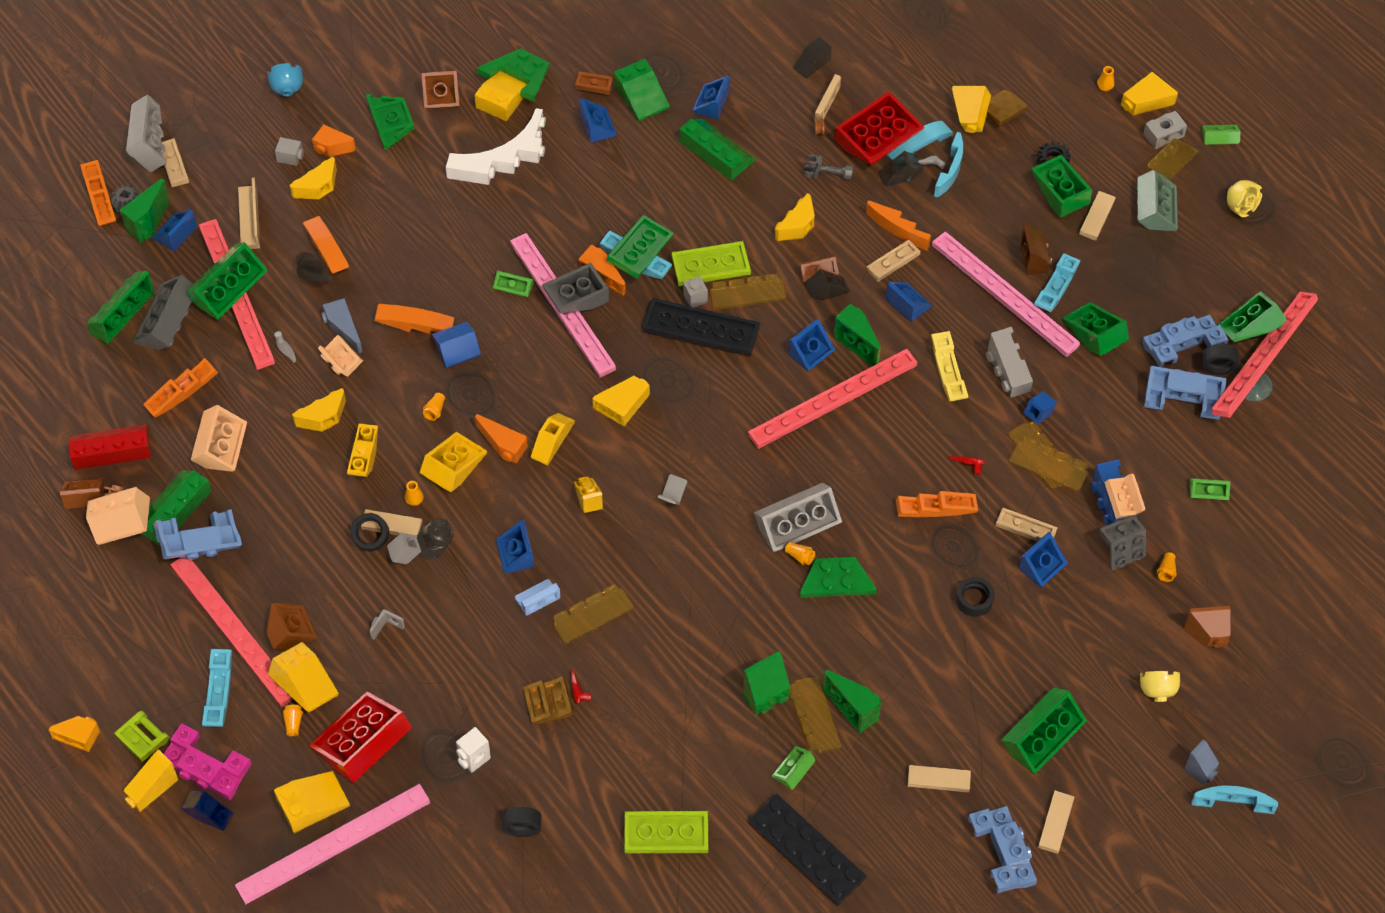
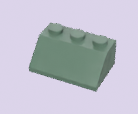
(1157, 202)

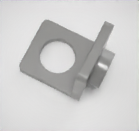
(674, 489)
(380, 621)

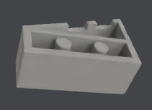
(1008, 364)

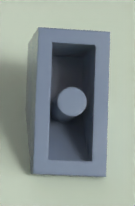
(1202, 763)

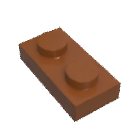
(594, 83)
(809, 268)

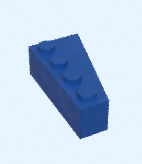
(1104, 472)

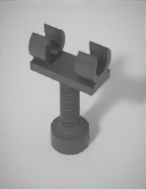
(817, 166)

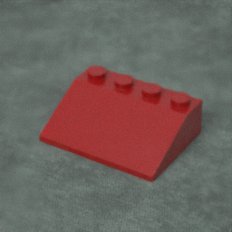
(877, 129)
(361, 736)

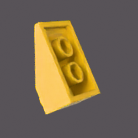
(499, 95)
(452, 461)
(303, 677)
(310, 799)

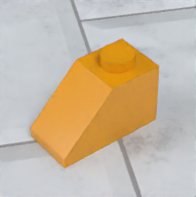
(76, 732)

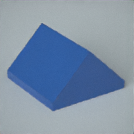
(712, 98)
(596, 121)
(176, 229)
(906, 300)
(457, 344)
(810, 345)
(515, 549)
(1042, 560)

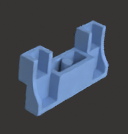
(1181, 336)
(1185, 387)
(198, 541)
(1009, 846)

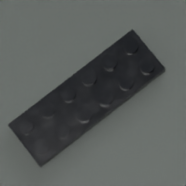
(701, 327)
(807, 849)

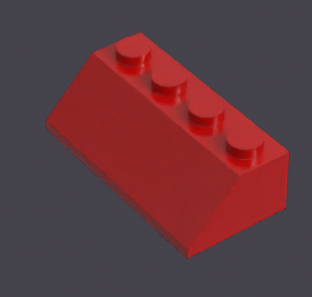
(110, 447)

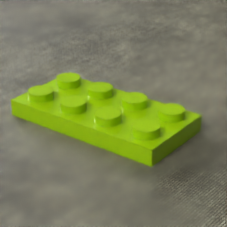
(711, 262)
(666, 832)

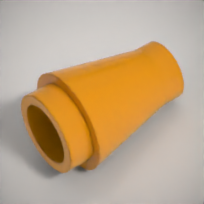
(1106, 79)
(433, 408)
(413, 494)
(801, 553)
(1167, 568)
(292, 719)

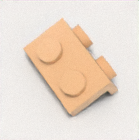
(341, 356)
(1125, 496)

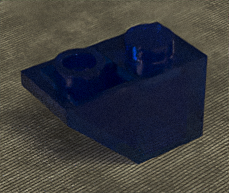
(207, 809)

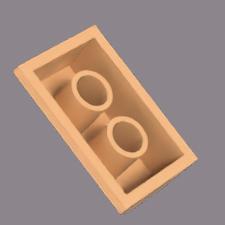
(219, 439)
(118, 515)

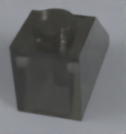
(813, 57)
(901, 169)
(826, 285)

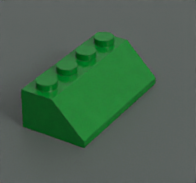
(714, 148)
(227, 280)
(121, 307)
(178, 500)
(1044, 729)

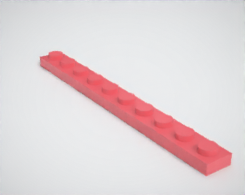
(242, 307)
(1264, 356)
(832, 398)
(229, 626)

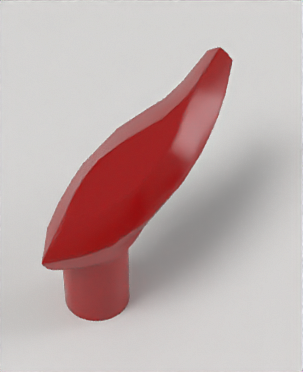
(976, 462)
(578, 695)

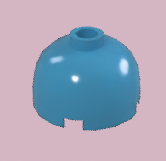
(285, 79)

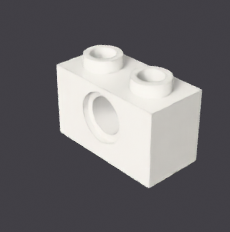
(473, 750)

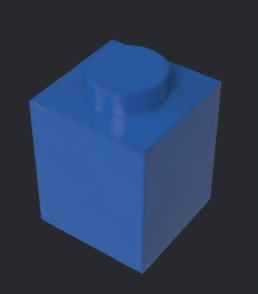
(1040, 407)

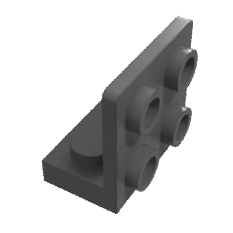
(1125, 541)

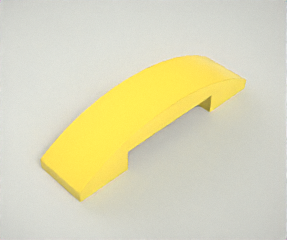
(947, 366)

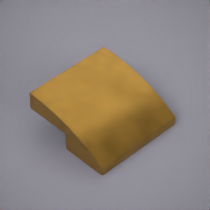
(1005, 107)
(548, 700)

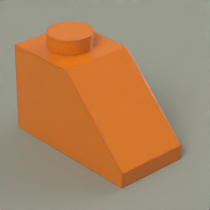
(332, 142)

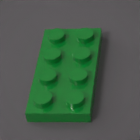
(640, 246)

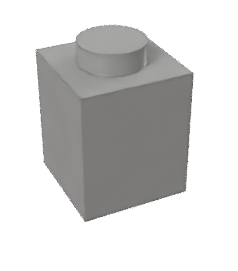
(289, 151)
(695, 292)
(404, 548)

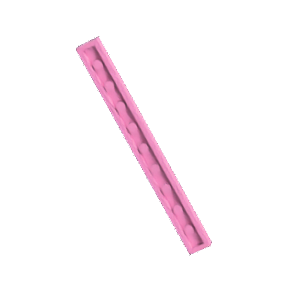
(1006, 294)
(572, 320)
(332, 844)

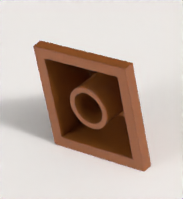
(1209, 625)
(289, 626)

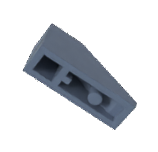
(341, 323)

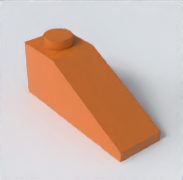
(606, 270)
(506, 442)

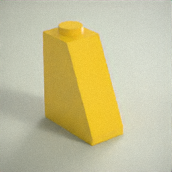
(1148, 95)
(972, 106)
(622, 399)
(150, 781)

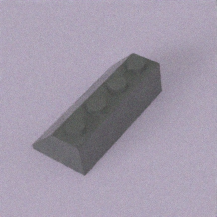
(164, 314)

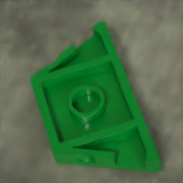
(390, 118)
(837, 578)

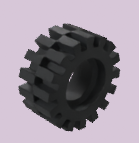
(1052, 150)

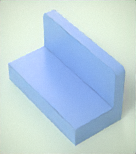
(538, 596)

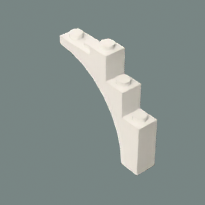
(482, 166)

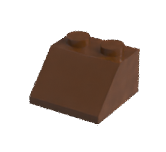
(1034, 251)

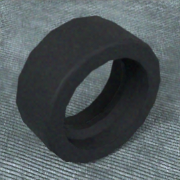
(1220, 351)
(384, 532)
(975, 583)
(521, 821)

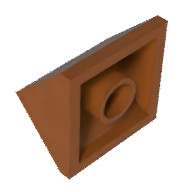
(440, 89)
(78, 493)

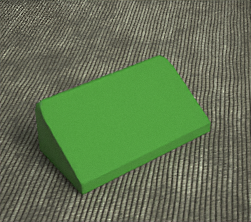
(1221, 134)
(513, 283)
(1209, 489)
(794, 767)

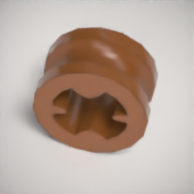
(819, 126)

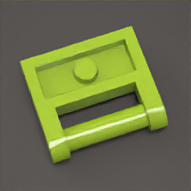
(136, 740)

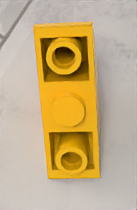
(316, 182)
(797, 221)
(321, 413)
(551, 437)
(363, 451)
(588, 494)

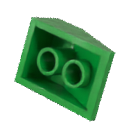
(640, 90)
(1062, 186)
(145, 211)
(1253, 319)
(1097, 328)
(857, 335)
(766, 684)
(853, 700)

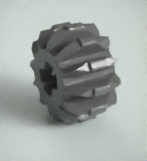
(123, 196)

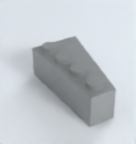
(146, 134)

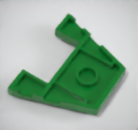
(521, 66)

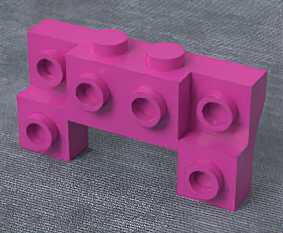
(204, 769)

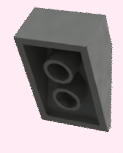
(577, 290)

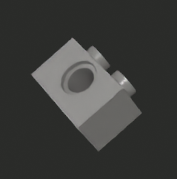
(1164, 129)

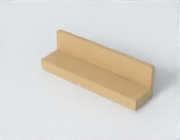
(249, 215)

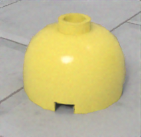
(1243, 197)
(1160, 684)

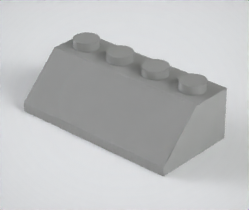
(798, 516)

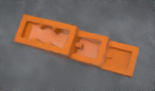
(98, 193)
(892, 222)
(325, 244)
(412, 318)
(183, 387)
(937, 505)

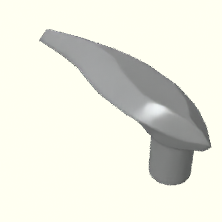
(932, 160)
(284, 347)

